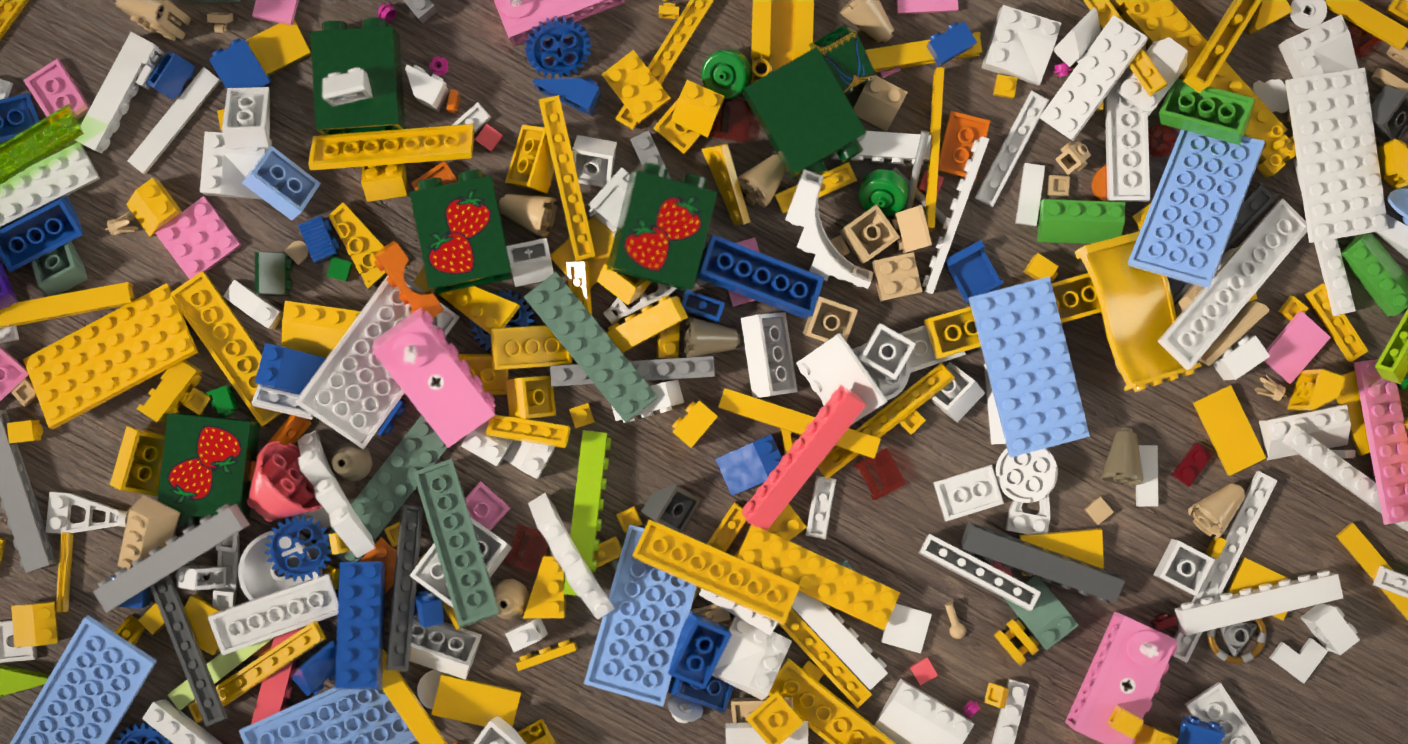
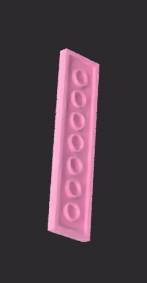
(1386, 440)

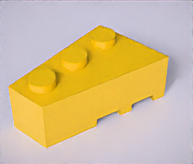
(171, 391)
(547, 593)

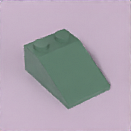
(59, 270)
(1048, 619)

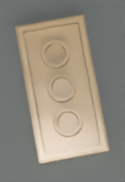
(1241, 323)

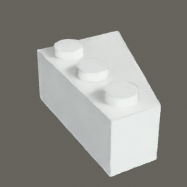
(668, 395)

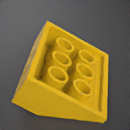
(314, 327)

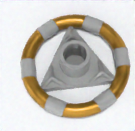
(1236, 637)

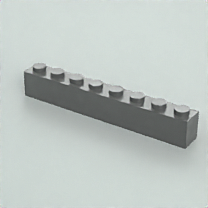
(1041, 562)

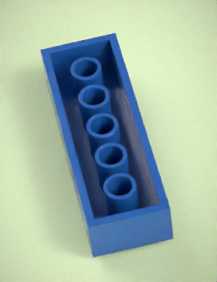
(759, 277)
(360, 625)

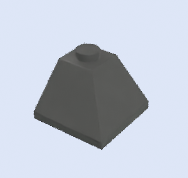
(671, 507)

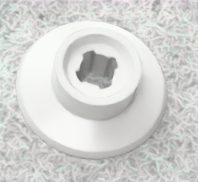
(1314, 18)
(684, 710)

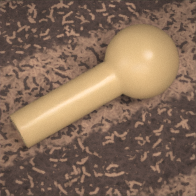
(957, 629)

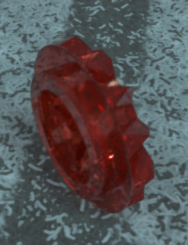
(1168, 136)

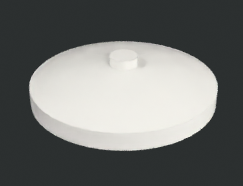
(256, 573)

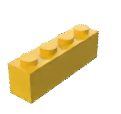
(648, 324)

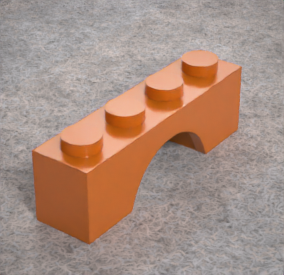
(393, 262)

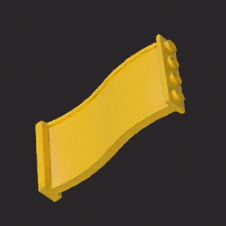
(1135, 312)

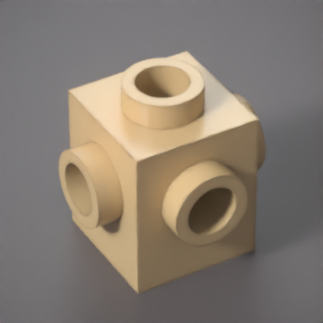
(1073, 157)

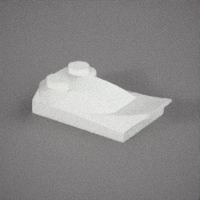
(1169, 60)

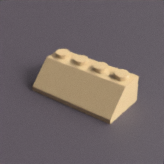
(146, 528)

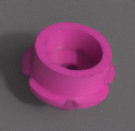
(387, 12)
(1062, 69)
(439, 71)
(971, 708)

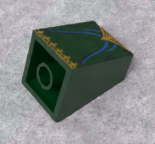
(845, 57)

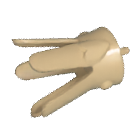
(116, 227)
(1274, 390)

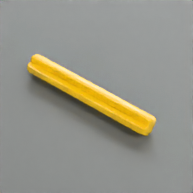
(64, 572)

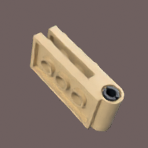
(153, 16)

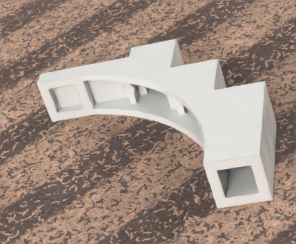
(814, 240)
(330, 495)
(568, 556)

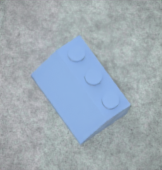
(281, 183)

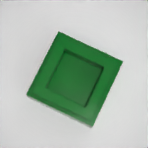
(339, 269)

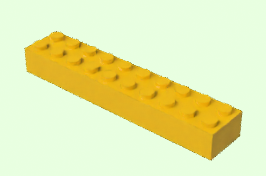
(957, 329)

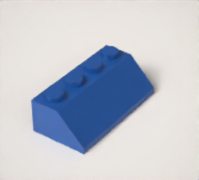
(39, 233)

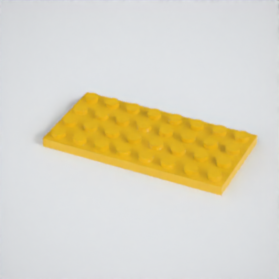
(109, 356)

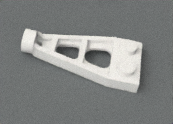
(645, 300)
(60, 511)
(1026, 522)

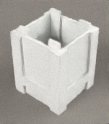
(609, 200)

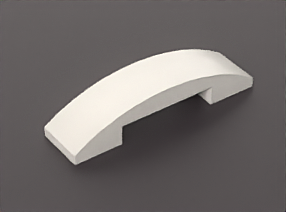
(228, 557)

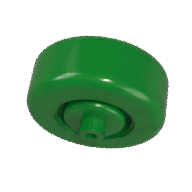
(726, 73)
(884, 189)

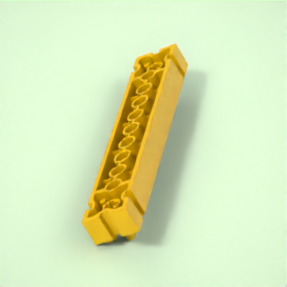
(1162, 20)

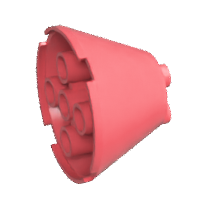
(279, 485)

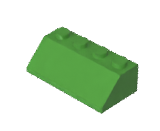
(1207, 113)
(1079, 221)
(1377, 273)

